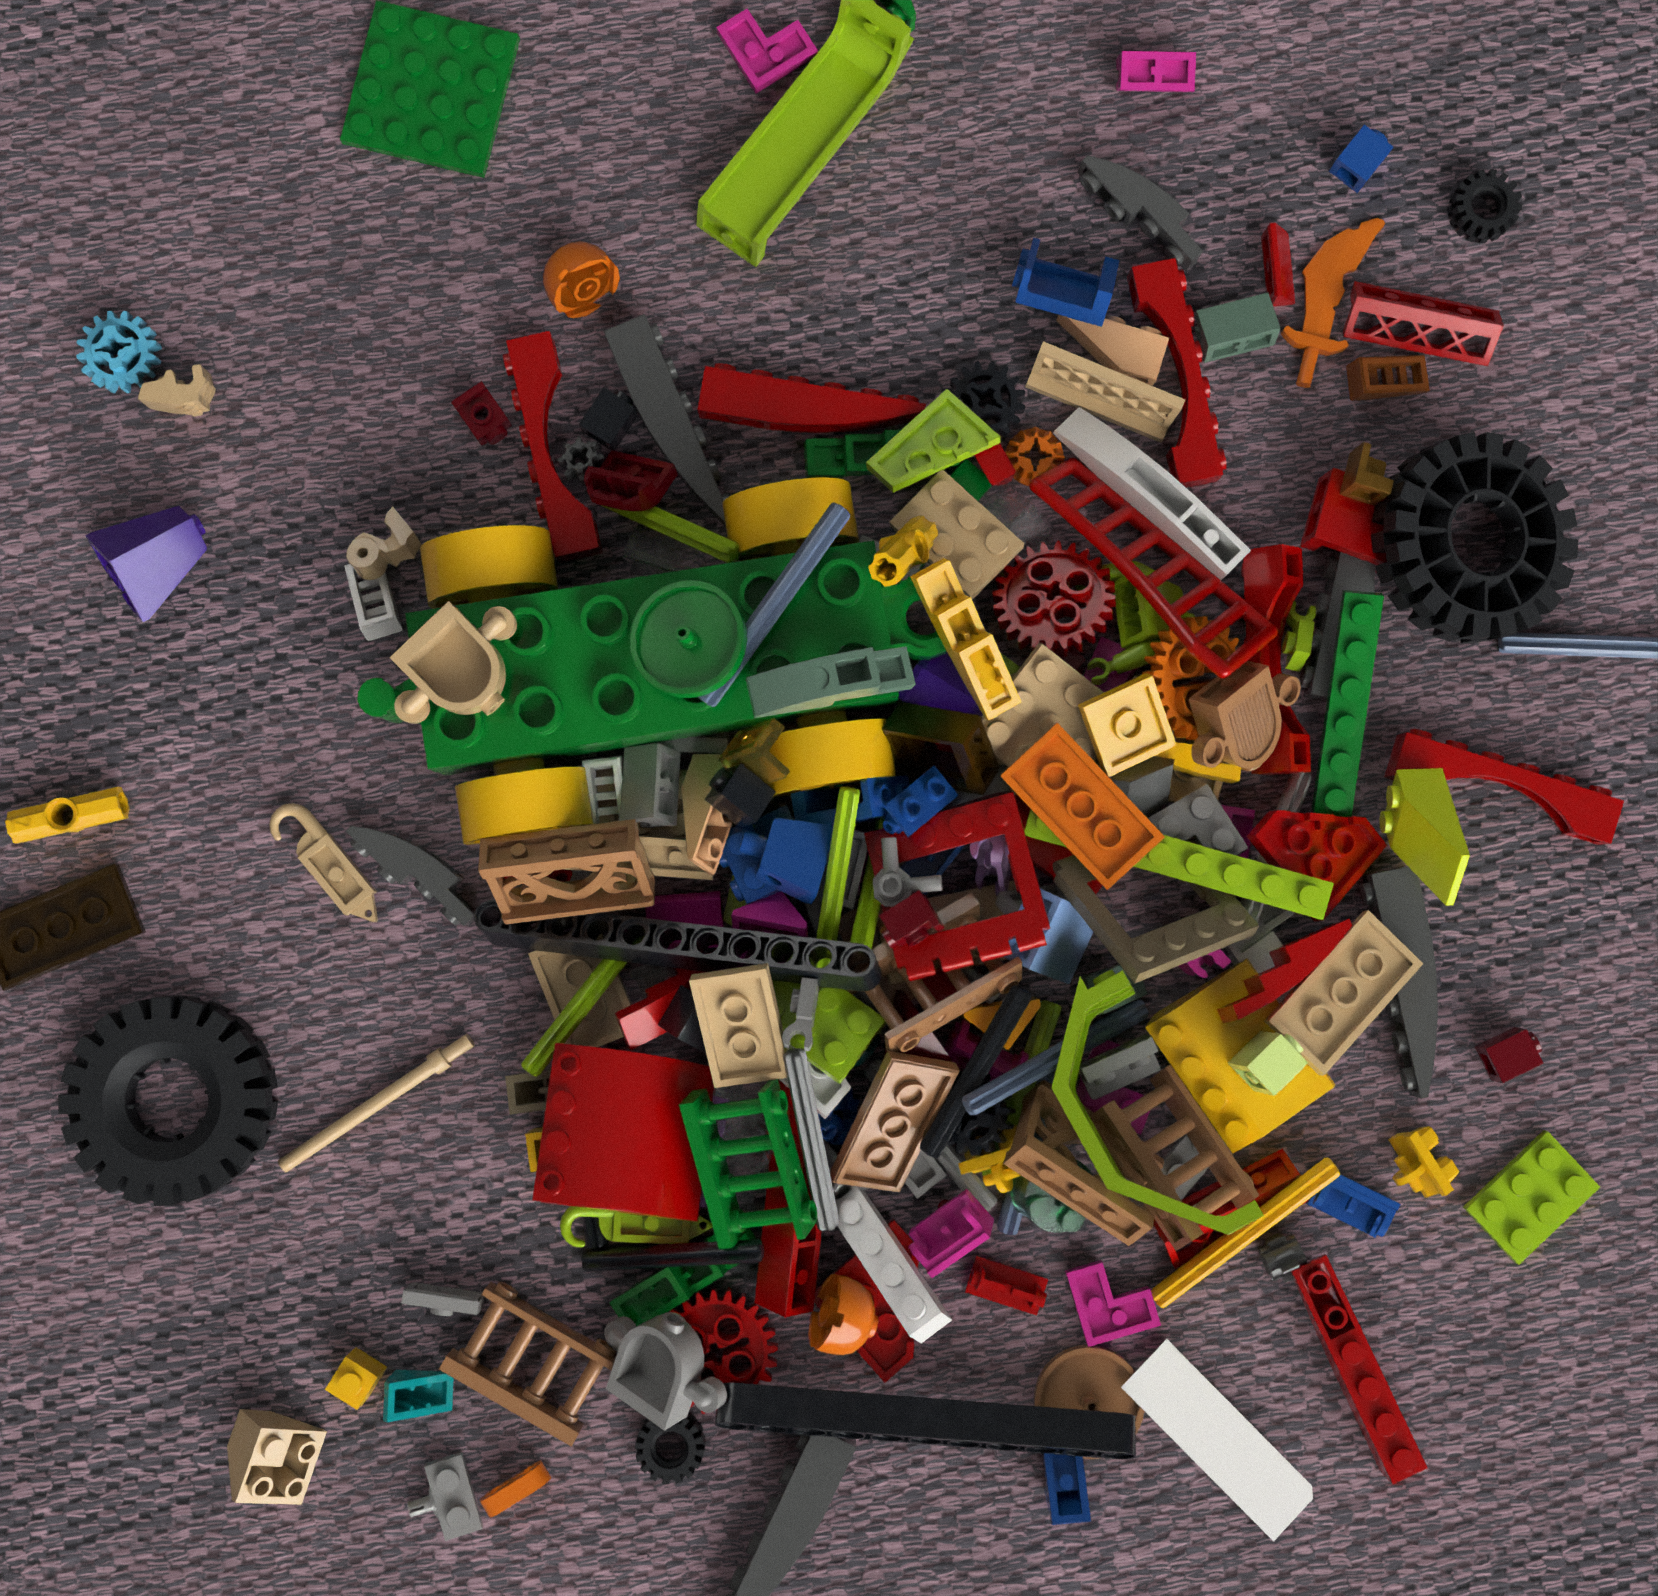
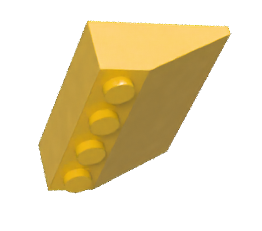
(1202, 1046)

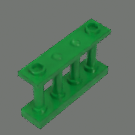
(721, 1186)

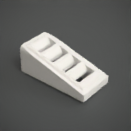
(376, 621)
(591, 766)

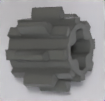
(582, 450)
(1281, 1256)

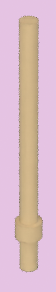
(436, 1062)

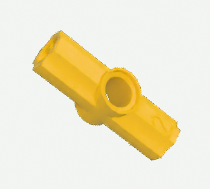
(903, 551)
(47, 819)

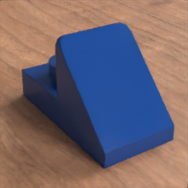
(1066, 1489)

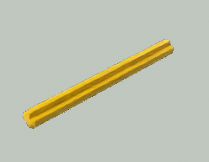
(1229, 1245)

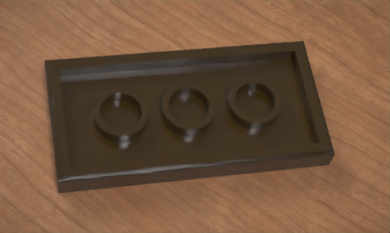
(66, 926)

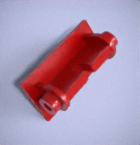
(1007, 1285)

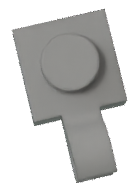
(804, 1005)

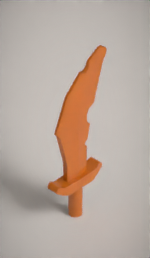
(1324, 291)

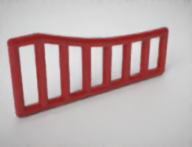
(1148, 585)

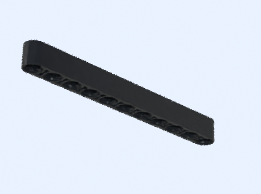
(690, 952)
(928, 1421)

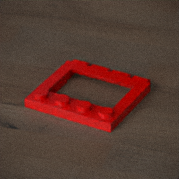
(989, 936)

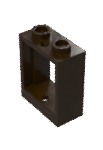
(966, 769)

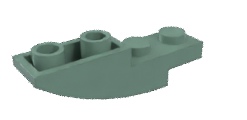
(829, 679)

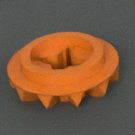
(1023, 443)

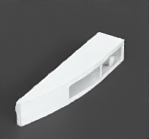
(1152, 492)
(887, 1260)

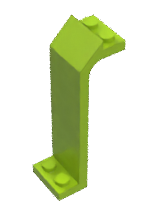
(804, 129)

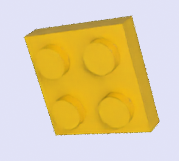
(1127, 724)

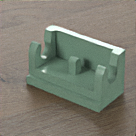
(1237, 327)

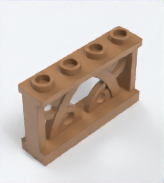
(587, 847)
(1056, 1171)

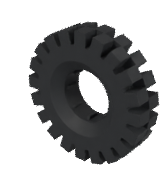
(1421, 547)
(105, 1108)

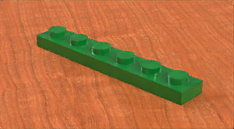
(1347, 702)

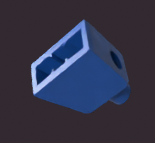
(791, 856)

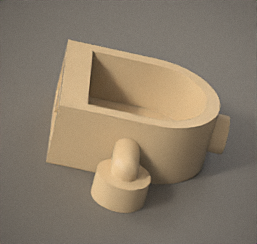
(454, 664)

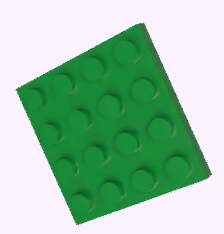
(430, 89)

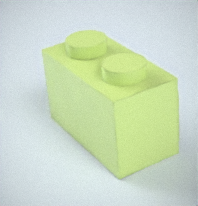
(1269, 1062)

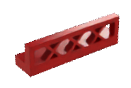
(1423, 310)
(1269, 1178)

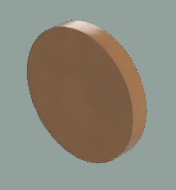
(1087, 1381)

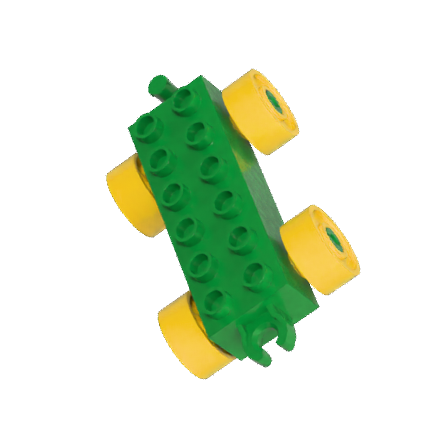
(574, 673)

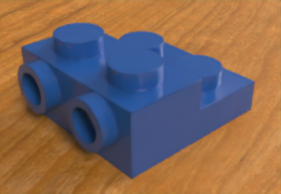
(743, 866)

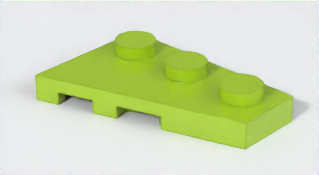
(932, 442)

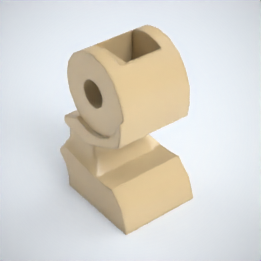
(372, 555)

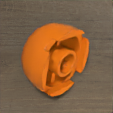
(578, 277)
(844, 1317)

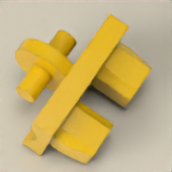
(1418, 1165)
(1000, 1174)

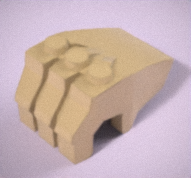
(176, 397)

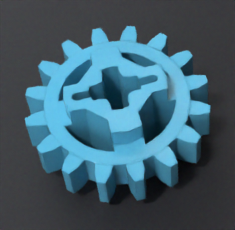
(105, 342)

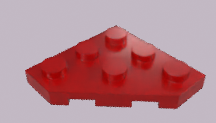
(1319, 847)
(891, 1345)

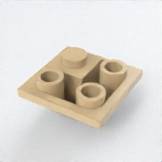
(272, 1457)

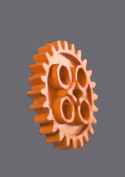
(1175, 662)

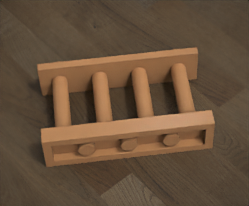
(907, 1034)
(1140, 1168)
(498, 1384)

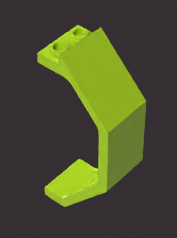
(1087, 1004)

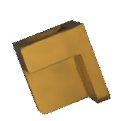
(1365, 477)

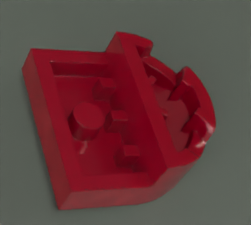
(629, 481)

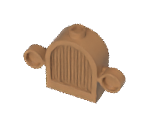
(1241, 716)

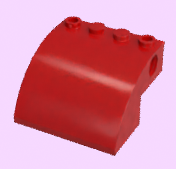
(619, 1133)

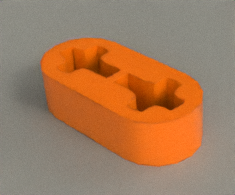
(515, 1489)

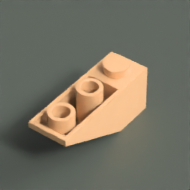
(1121, 346)
(704, 825)

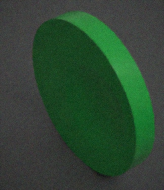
(688, 639)

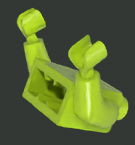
(1136, 623)

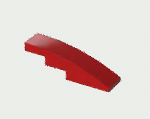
(1291, 966)
(641, 1019)

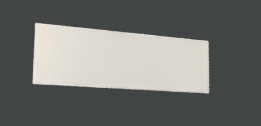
(1219, 1439)

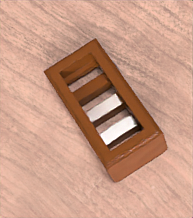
(1364, 382)

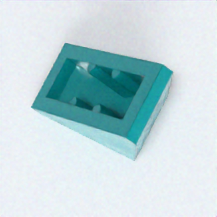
(416, 1394)

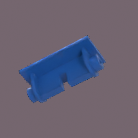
(918, 803)

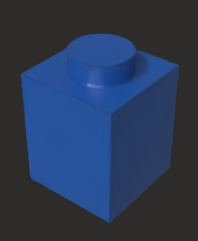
(1361, 158)

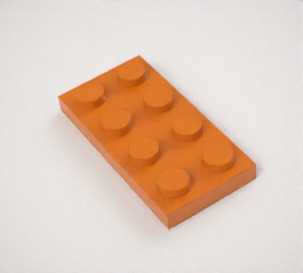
(1082, 806)

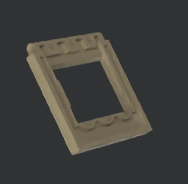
(1165, 946)

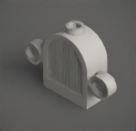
(661, 1369)

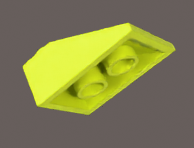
(1426, 830)

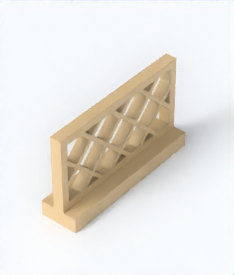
(1104, 392)

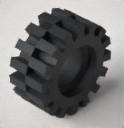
(1497, 189)
(675, 1468)

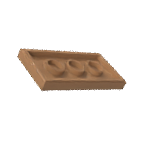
(893, 1121)

